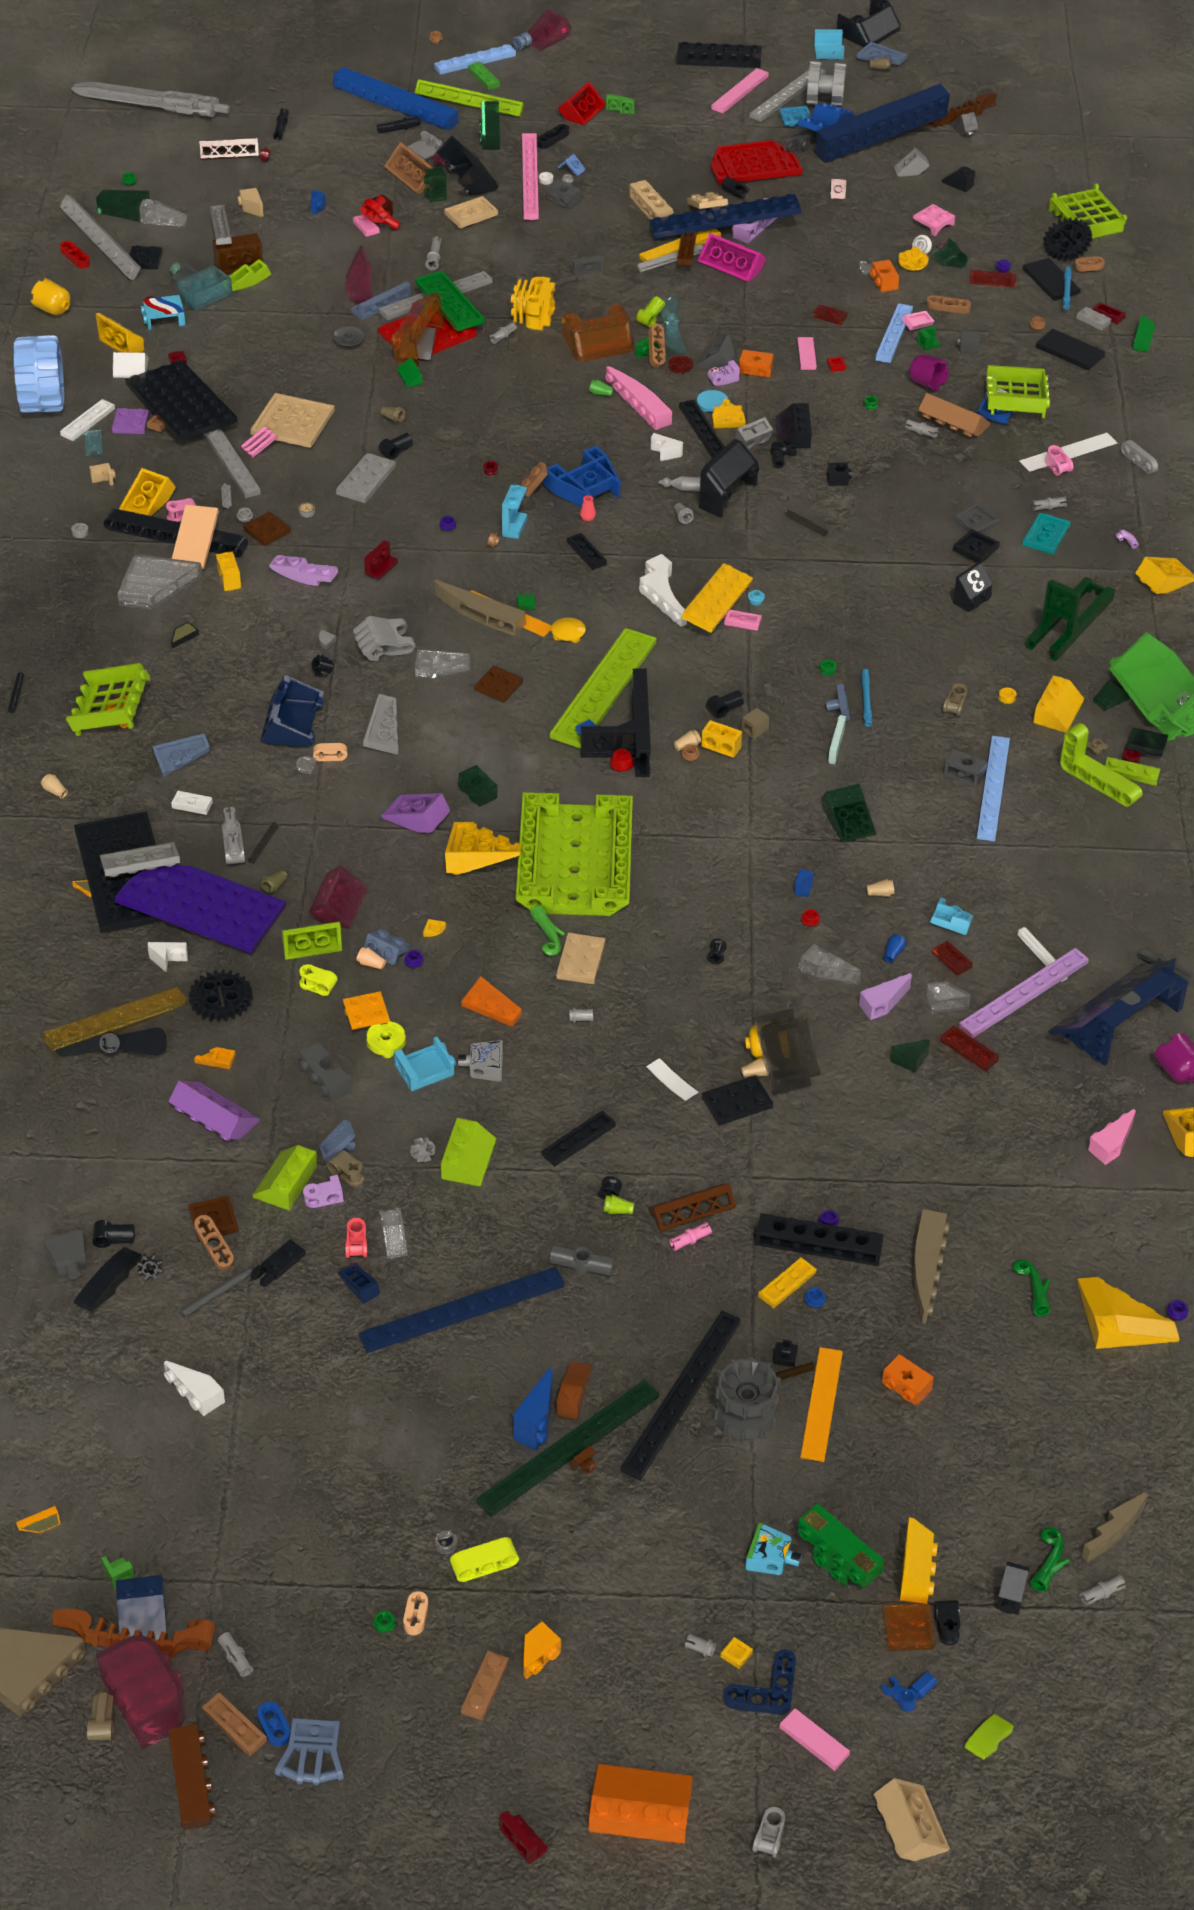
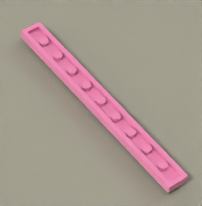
(530, 176)

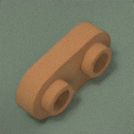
(1089, 264)

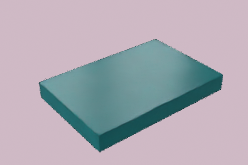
(1046, 533)

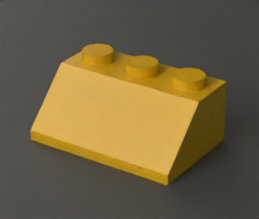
(118, 336)
(1058, 705)
(918, 1563)

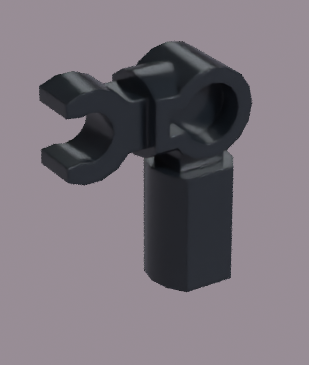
(778, 452)

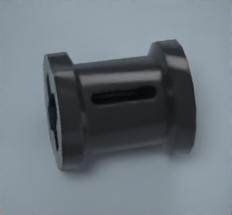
(717, 951)

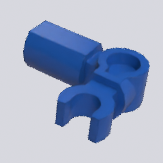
(907, 1697)

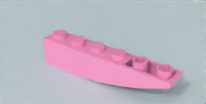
(640, 398)

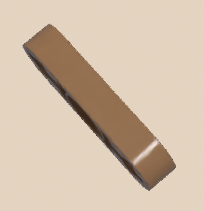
(956, 305)
(654, 351)
(226, 1252)

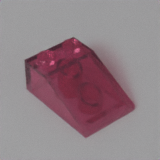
(549, 30)
(359, 278)

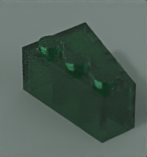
(489, 126)

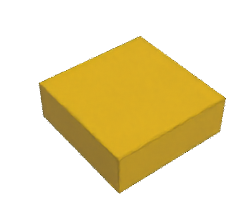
(736, 1652)

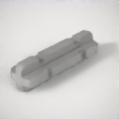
(226, 496)

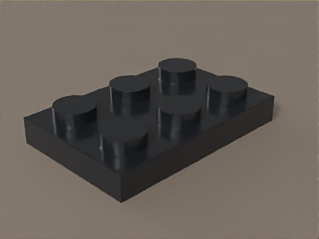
(737, 1100)

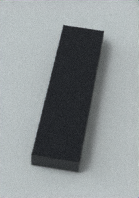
(578, 1138)

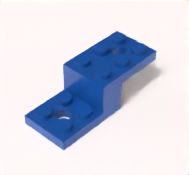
(824, 116)

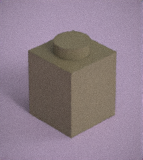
(755, 723)

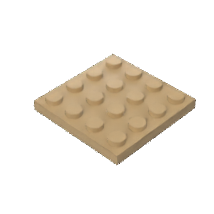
(294, 419)

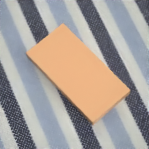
(195, 534)

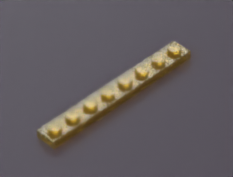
(114, 1018)

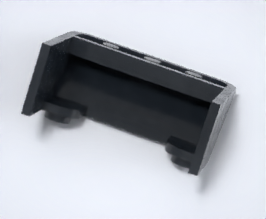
(875, 28)
(472, 173)
(722, 472)

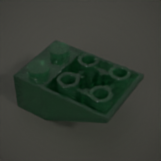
(848, 813)

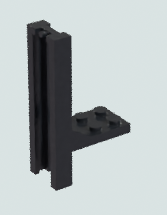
(605, 740)

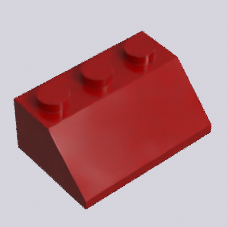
(582, 105)

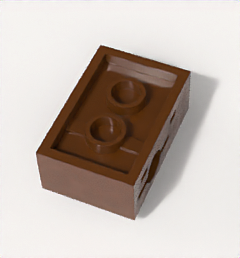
(242, 250)

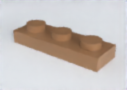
(485, 1685)
(234, 1724)

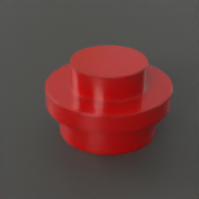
(810, 917)

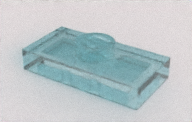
(93, 442)

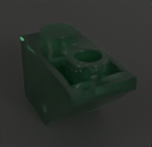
(950, 255)

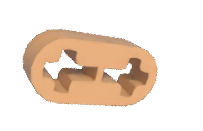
(330, 751)
(411, 1612)

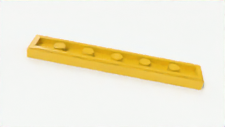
(673, 246)

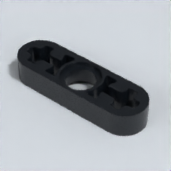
(553, 136)

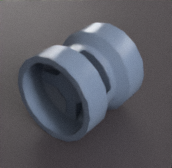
(522, 41)

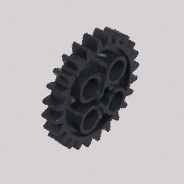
(1075, 232)
(206, 999)

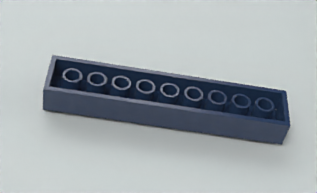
(882, 123)

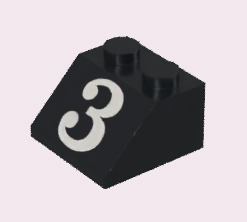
(972, 588)

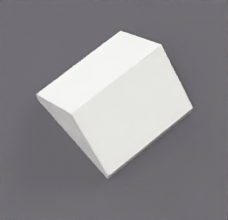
(129, 364)

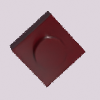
(177, 356)

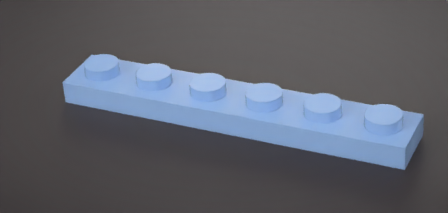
(486, 56)
(893, 334)

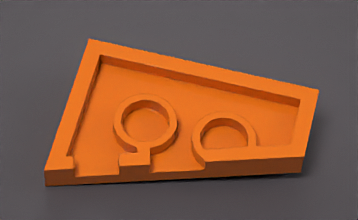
(491, 1003)

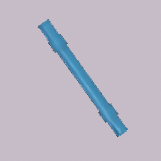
(1066, 299)
(867, 713)

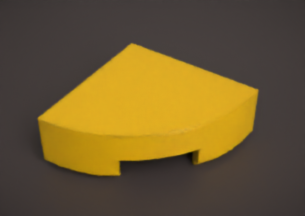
(433, 928)

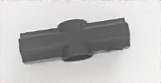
(582, 1260)

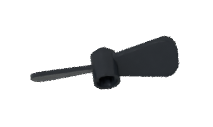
(146, 1041)

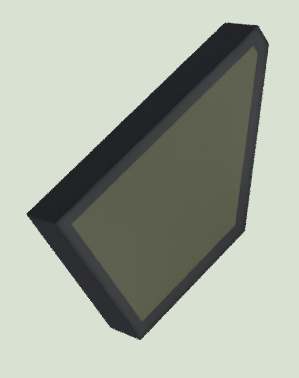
(183, 633)

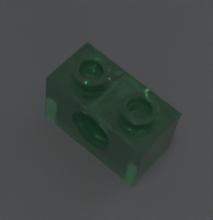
(435, 192)
(477, 786)

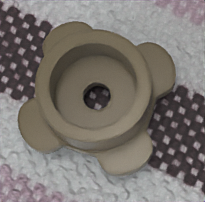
(1096, 746)

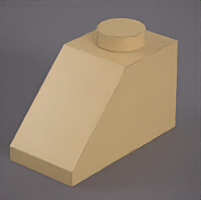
(250, 201)

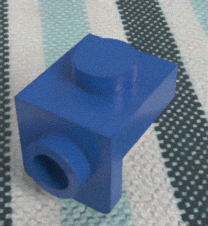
(317, 201)

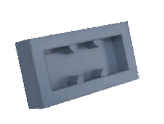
(840, 703)
(339, 1139)

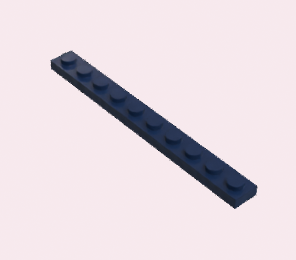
(461, 1309)

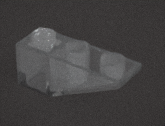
(826, 966)

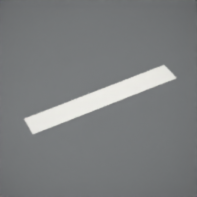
(1072, 450)

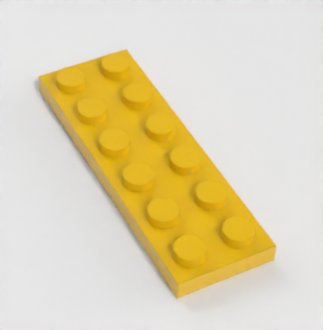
(717, 597)

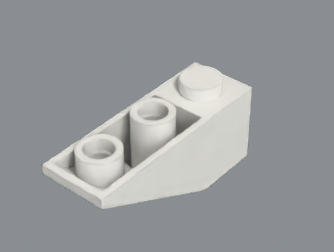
(199, 1388)

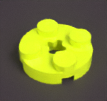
(386, 1047)

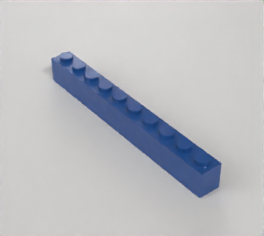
(396, 98)

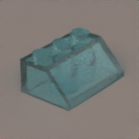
(204, 287)

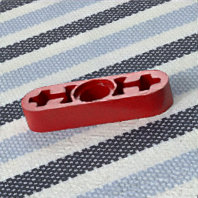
(75, 254)

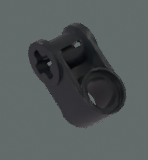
(948, 1621)

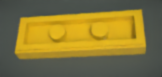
(787, 1282)

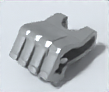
(383, 636)

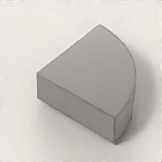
(326, 639)

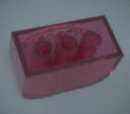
(143, 1687)

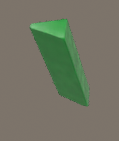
(1144, 334)

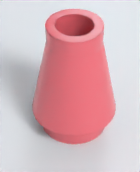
(588, 509)

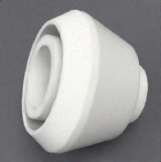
(922, 242)

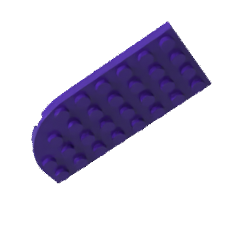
(203, 904)

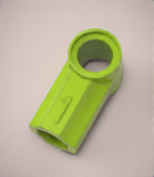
(649, 315)

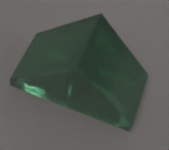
(1110, 696)
(910, 1054)

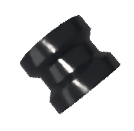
(610, 1186)

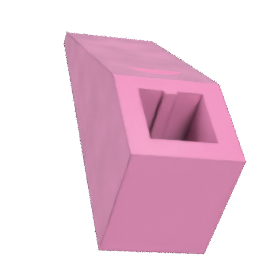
(1110, 1141)

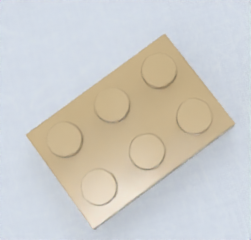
(707, 201)
(471, 212)
(581, 958)

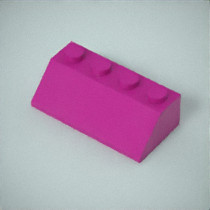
(731, 258)

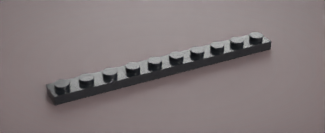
(680, 1395)

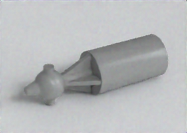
(683, 483)

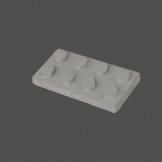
(366, 477)
(139, 859)

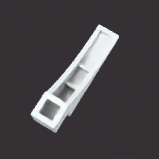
(657, 588)

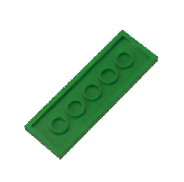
(454, 304)

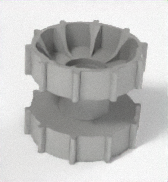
(826, 83)

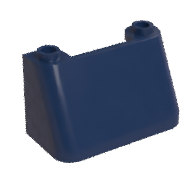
(292, 714)

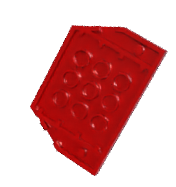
(754, 162)
(445, 337)

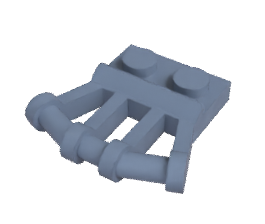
(314, 1737)

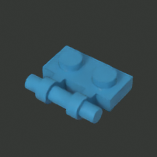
(793, 114)

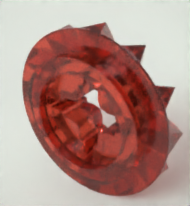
(676, 361)

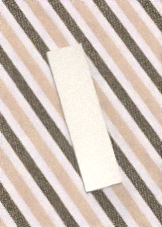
(87, 420)

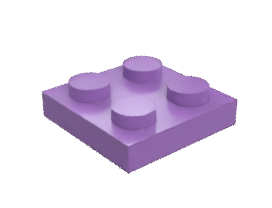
(130, 421)

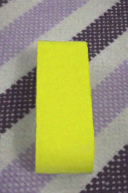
(484, 1559)

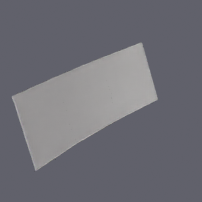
(671, 1079)

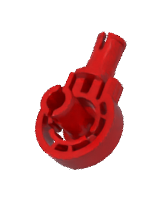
(374, 212)

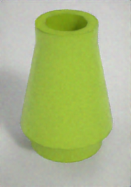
(617, 1205)

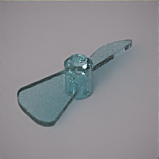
(671, 325)

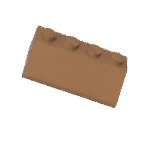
(408, 167)
(953, 415)

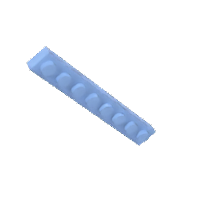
(993, 788)

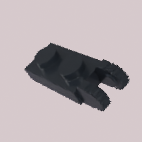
(278, 1263)

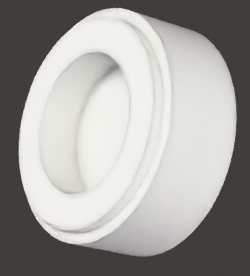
(545, 178)

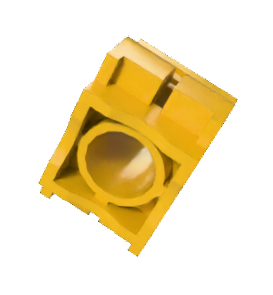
(534, 301)

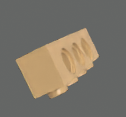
(649, 200)

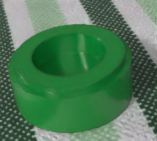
(828, 667)

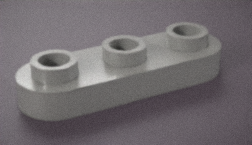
(1139, 456)

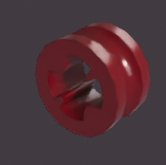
(490, 468)

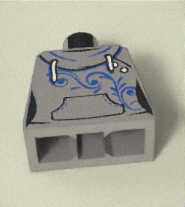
(484, 1060)

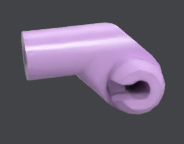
(1129, 537)

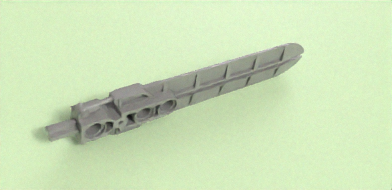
(169, 100)

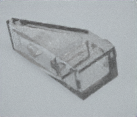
(158, 213)
(437, 663)

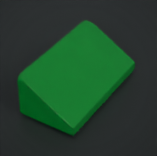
(410, 373)

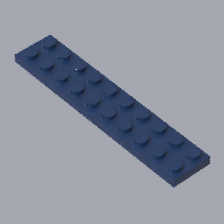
(725, 216)

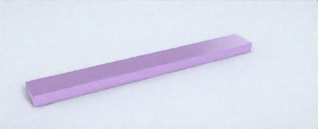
(1023, 993)

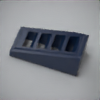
(361, 1283)

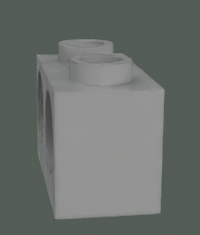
(754, 433)

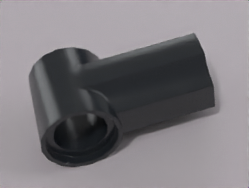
(392, 448)
(721, 705)
(106, 1233)

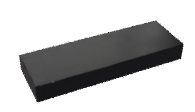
(586, 551)

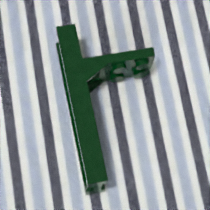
(1064, 603)

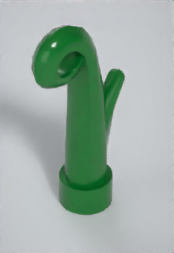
(1040, 1303)
(1052, 1564)

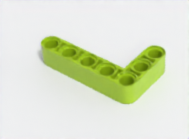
(1092, 772)

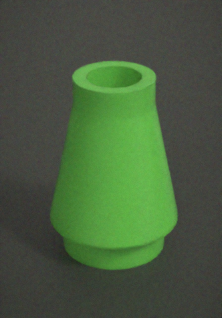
(600, 388)

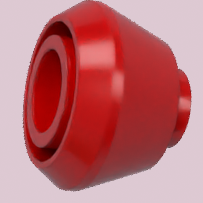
(621, 760)

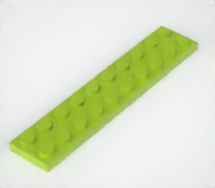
(604, 685)

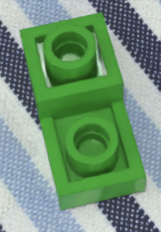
(621, 103)

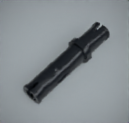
(281, 122)
(400, 124)

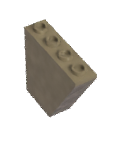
(33, 1665)

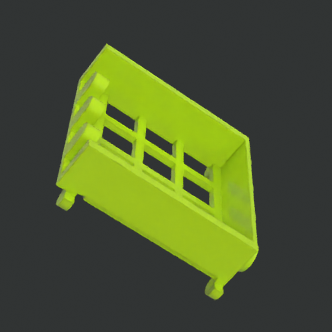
(1065, 202)
(1014, 401)
(85, 720)

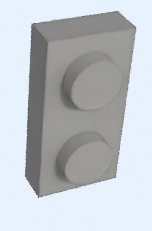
(1093, 318)

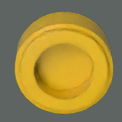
(1007, 695)

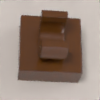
(584, 1461)

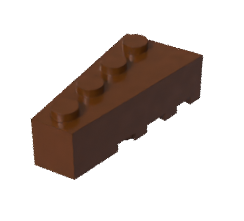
(190, 1776)

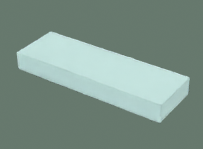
(837, 738)

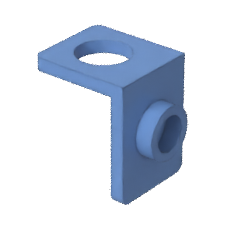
(574, 164)

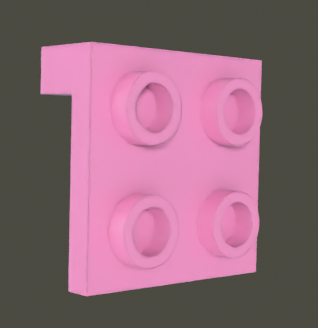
(934, 218)

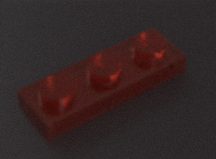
(993, 278)
(969, 1048)

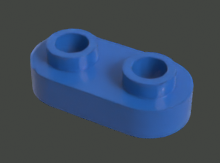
(275, 1725)

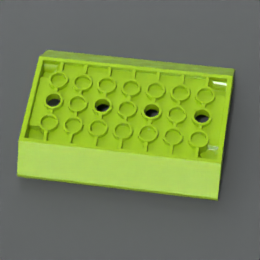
(600, 859)

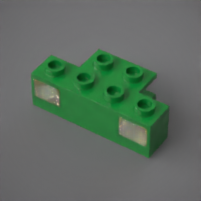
(839, 1549)

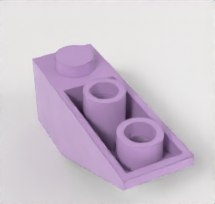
(883, 997)

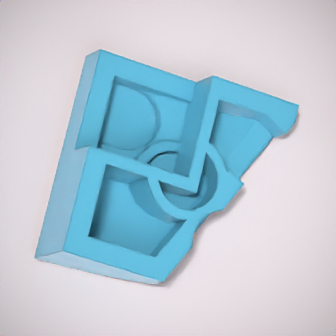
(951, 917)

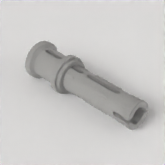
(433, 256)

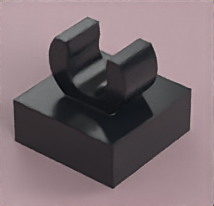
(785, 1353)

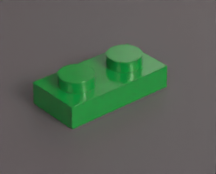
(642, 347)

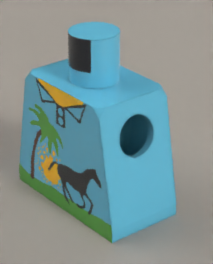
(771, 1551)

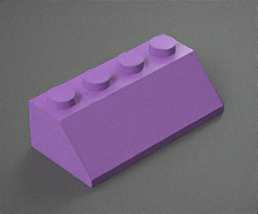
(212, 1109)

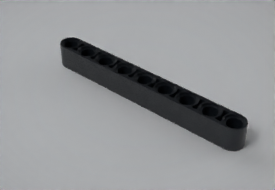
(167, 531)

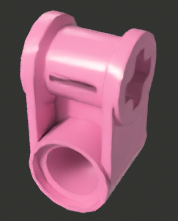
(1058, 460)
(178, 508)

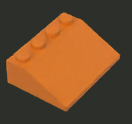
(640, 1803)

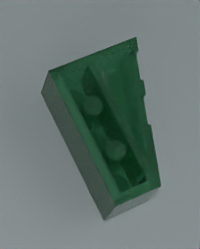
(121, 203)

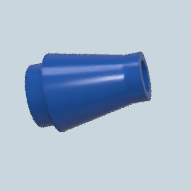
(894, 947)

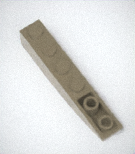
(482, 609)
(927, 1258)

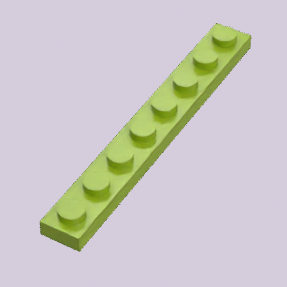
(467, 97)

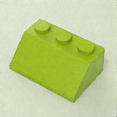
(311, 940)
(467, 1153)
(287, 1177)

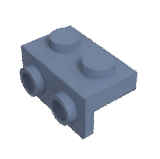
(386, 945)

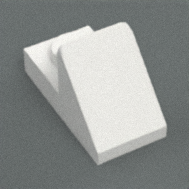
(668, 447)
(167, 951)

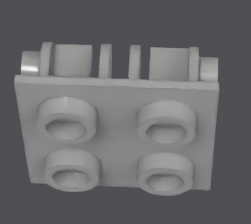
(427, 145)

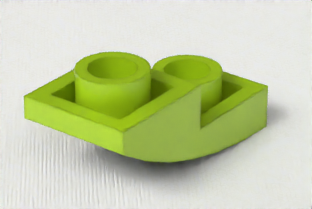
(988, 1735)

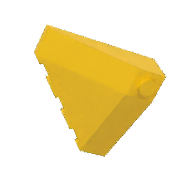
(476, 848)
(1121, 1320)

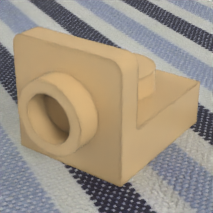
(102, 473)

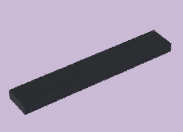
(701, 427)

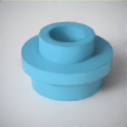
(756, 597)

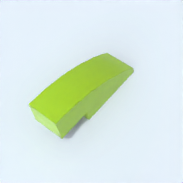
(249, 275)

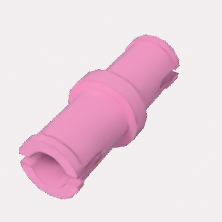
(690, 1236)

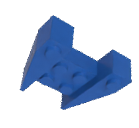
(590, 479)

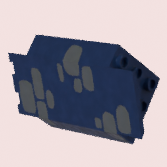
(1095, 1022)

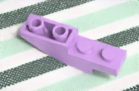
(300, 571)

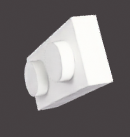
(192, 802)

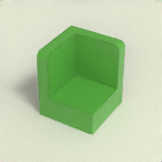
(117, 1570)

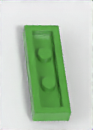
(483, 75)

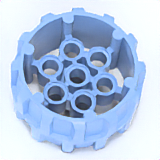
(39, 374)

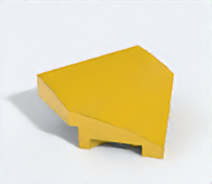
(728, 415)

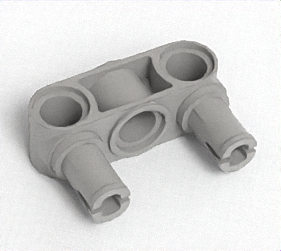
(232, 838)

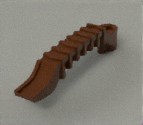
(983, 102)

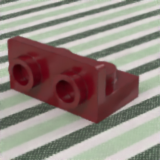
(379, 561)
(522, 1837)

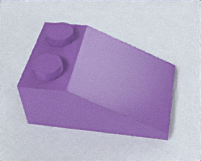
(418, 811)

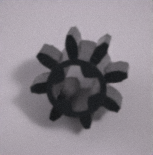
(322, 665)
(146, 1271)

